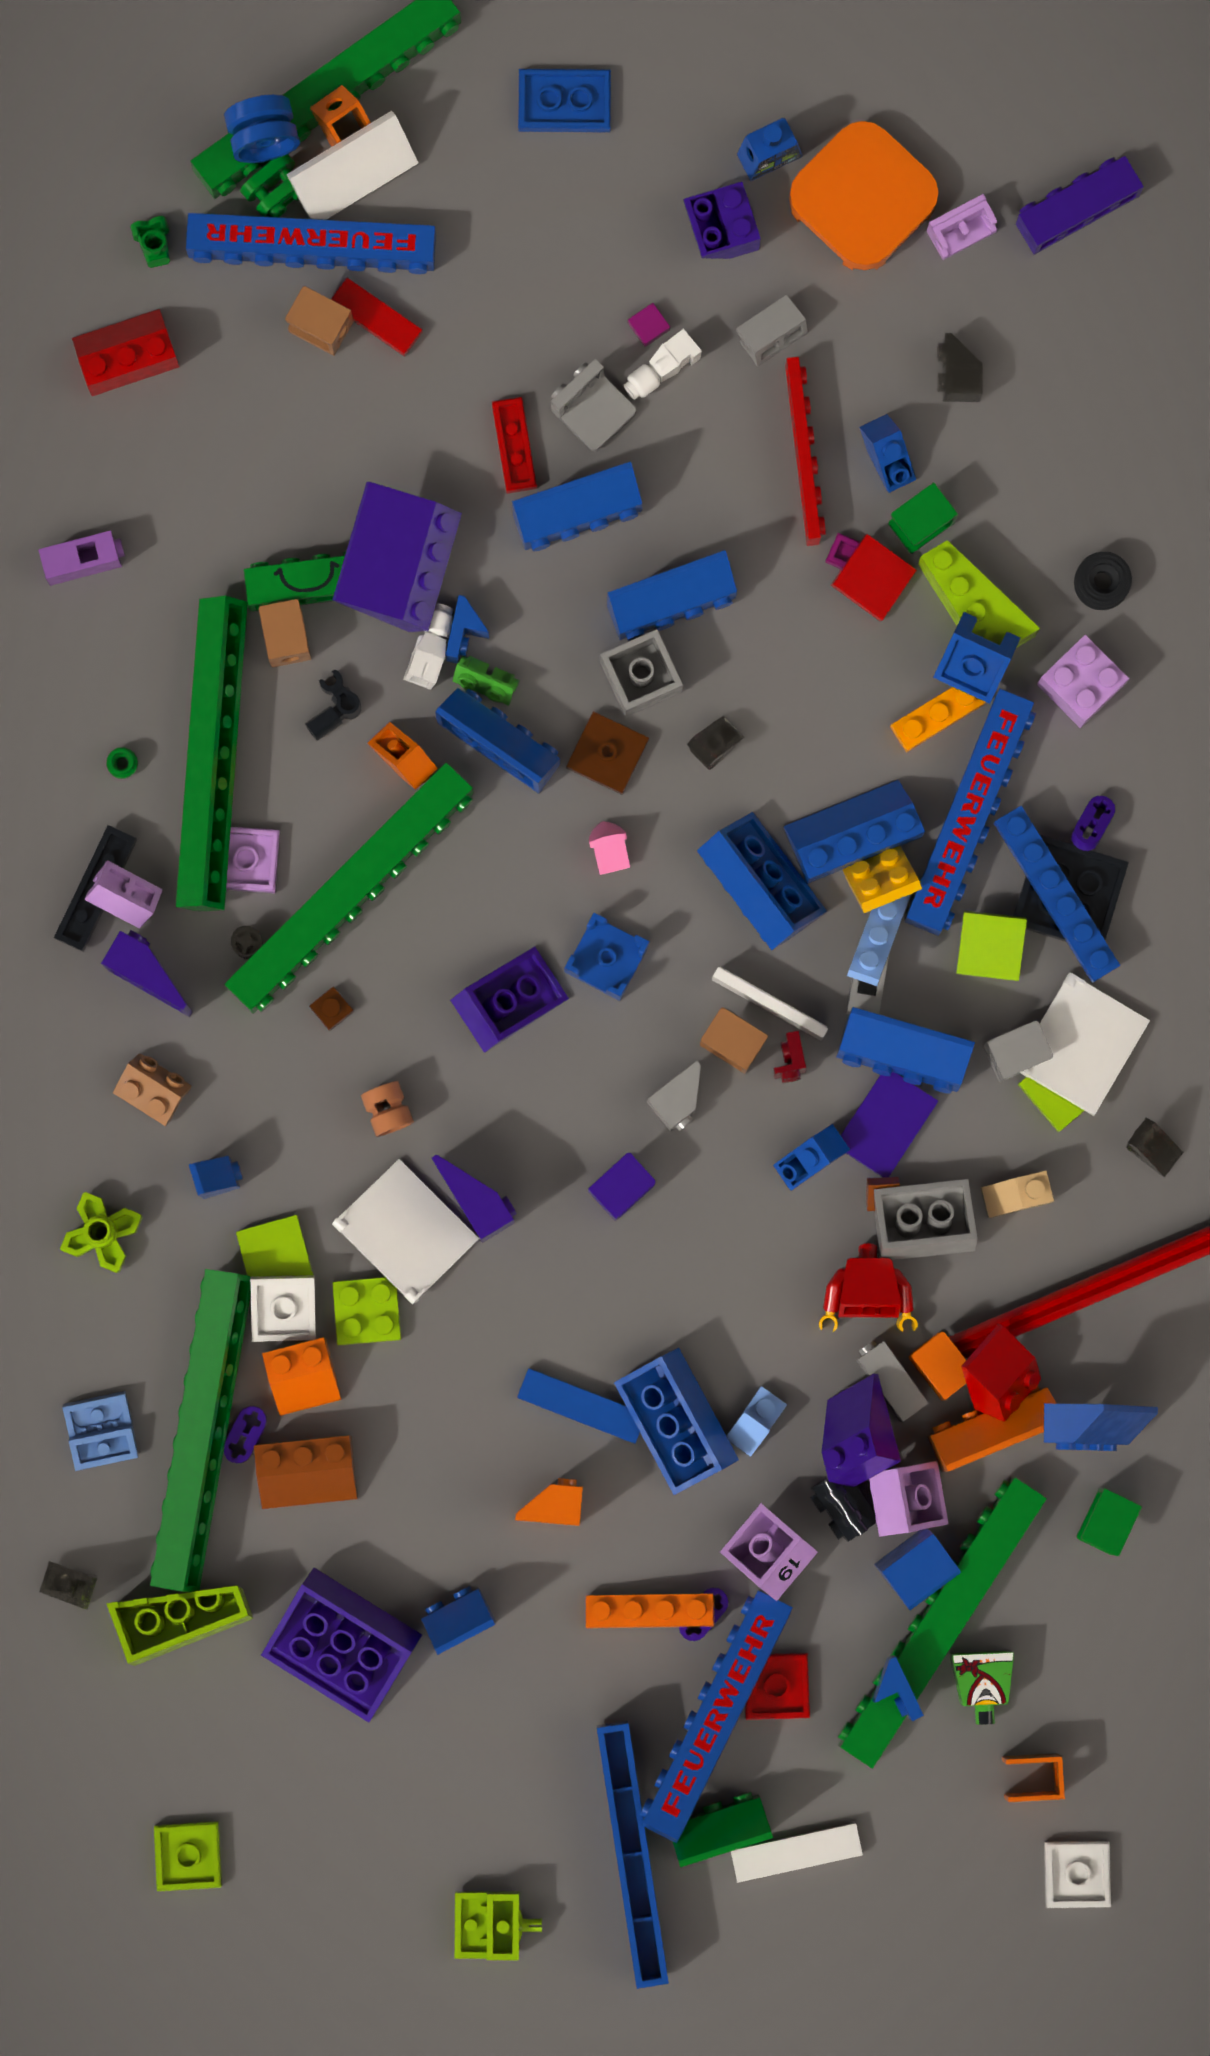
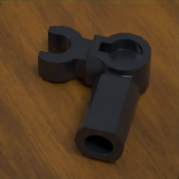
(347, 707)

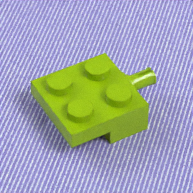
(490, 1925)

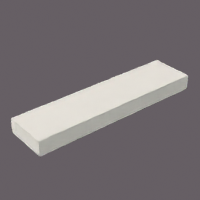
(770, 1003)
(796, 1852)

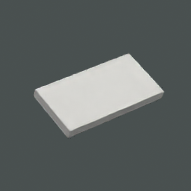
(353, 168)

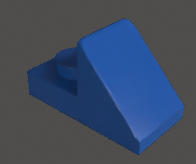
(464, 622)
(894, 1681)

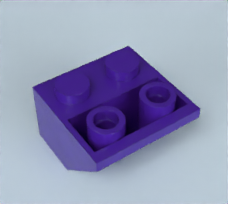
(723, 222)

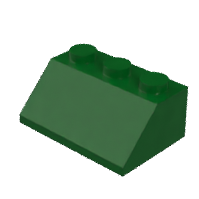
(723, 1829)

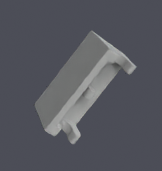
(772, 330)

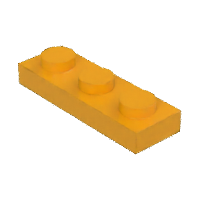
(934, 717)

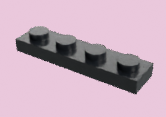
(82, 915)

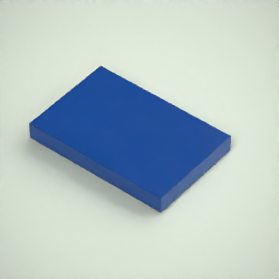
(564, 100)

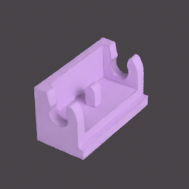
(962, 227)
(124, 894)

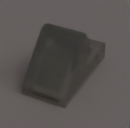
(715, 742)
(1154, 1147)
(68, 1584)

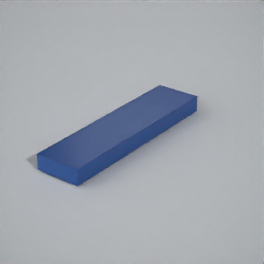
(578, 1405)

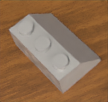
(925, 1220)

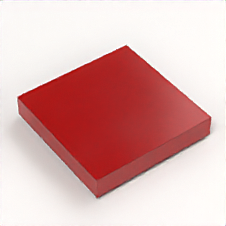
(873, 577)
(781, 1689)

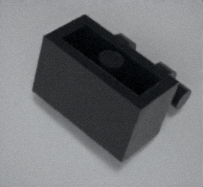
(845, 1506)

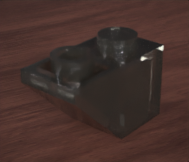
(961, 372)

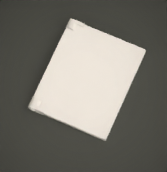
(1088, 1041)
(405, 1231)

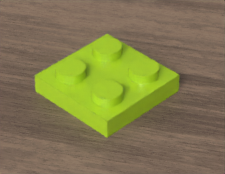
(366, 1311)

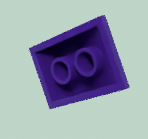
(137, 964)
(509, 999)
(480, 1203)
(858, 1434)

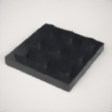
(1092, 876)

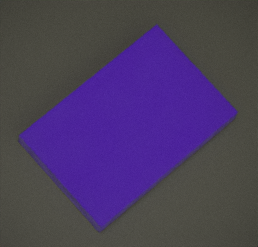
(887, 1123)

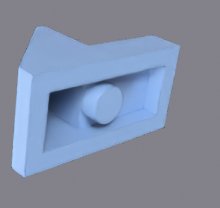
(756, 1421)

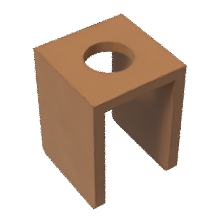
(319, 320)
(284, 633)
(733, 1040)

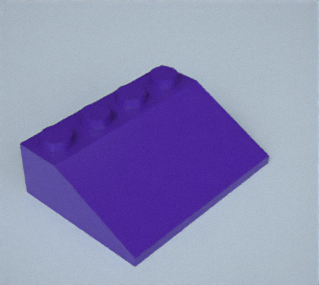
(397, 557)
(341, 1644)

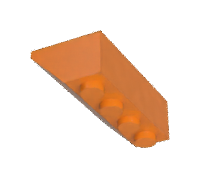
(984, 1435)

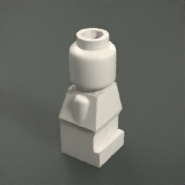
(663, 365)
(430, 649)

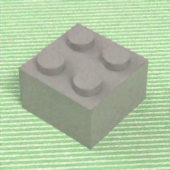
(641, 673)

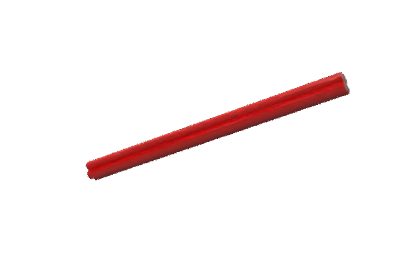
(1089, 1290)

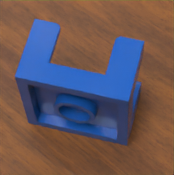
(975, 662)
(606, 957)

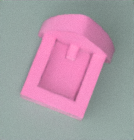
(609, 847)

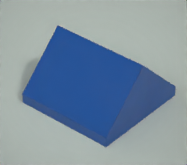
(917, 1568)

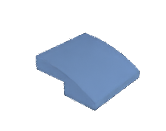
(100, 1430)

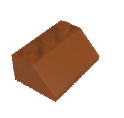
(305, 1472)

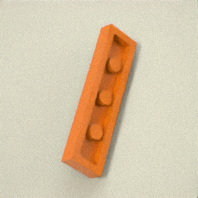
(649, 1611)

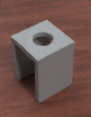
(1018, 1050)

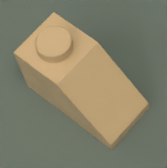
(1017, 1194)

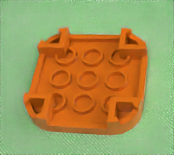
(863, 195)

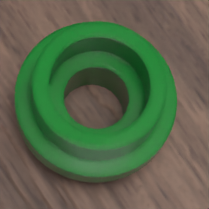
(115, 756)

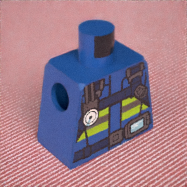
(771, 148)

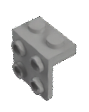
(591, 406)

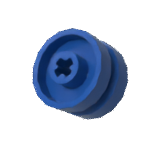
(261, 128)

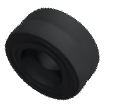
(1102, 563)

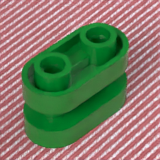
(257, 187)

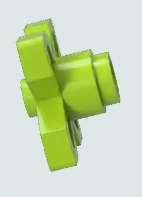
(95, 1216)

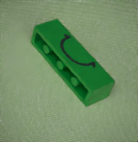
(293, 579)

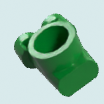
(152, 240)

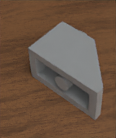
(677, 1099)

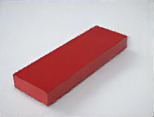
(377, 317)
(514, 445)

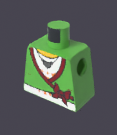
(983, 1681)

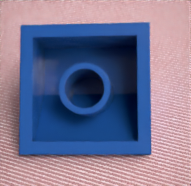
(457, 1620)

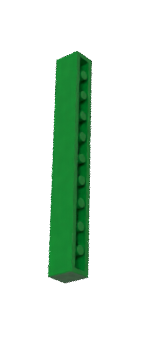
(356, 68)
(211, 754)
(350, 888)
(201, 1431)
(945, 1616)

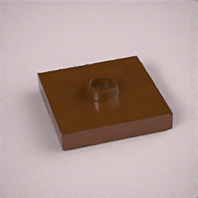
(607, 753)

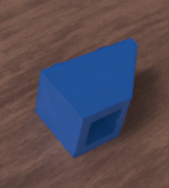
(888, 452)
(811, 1157)

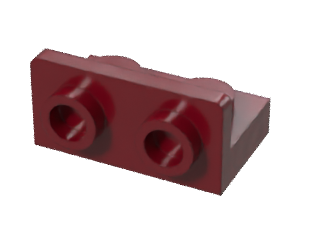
(792, 1053)

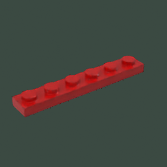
(803, 438)

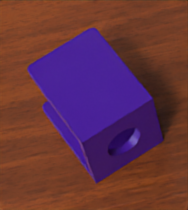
(622, 1186)

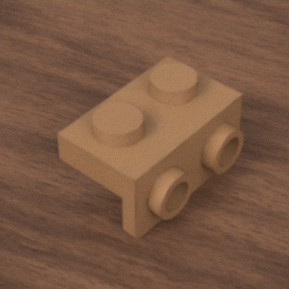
(151, 1088)

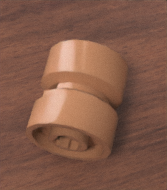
(391, 1119)

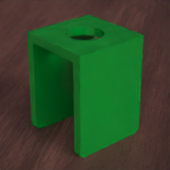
(922, 518)
(1108, 1522)

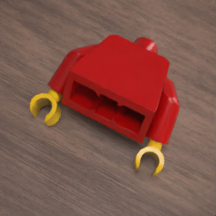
(869, 1289)

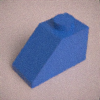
(215, 1176)

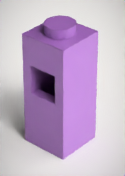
(81, 557)

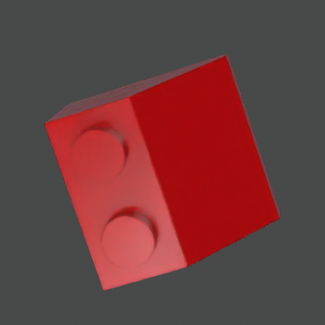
(1000, 1374)

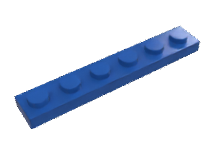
(1056, 894)

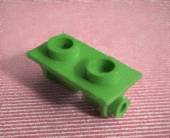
(472, 675)

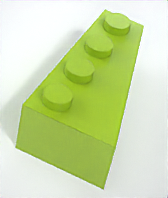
(968, 590)
(172, 1621)

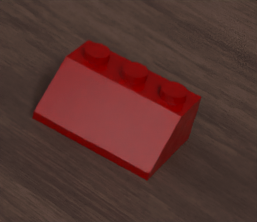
(125, 352)

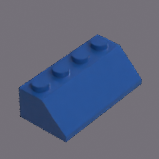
(577, 507)
(671, 596)
(498, 739)
(854, 831)
(761, 880)
(904, 1049)
(676, 1421)
(1094, 1425)

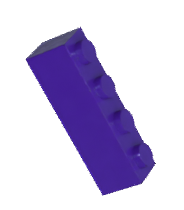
(1078, 204)

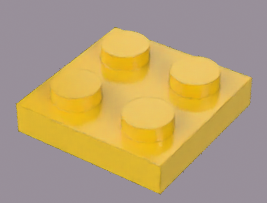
(882, 879)

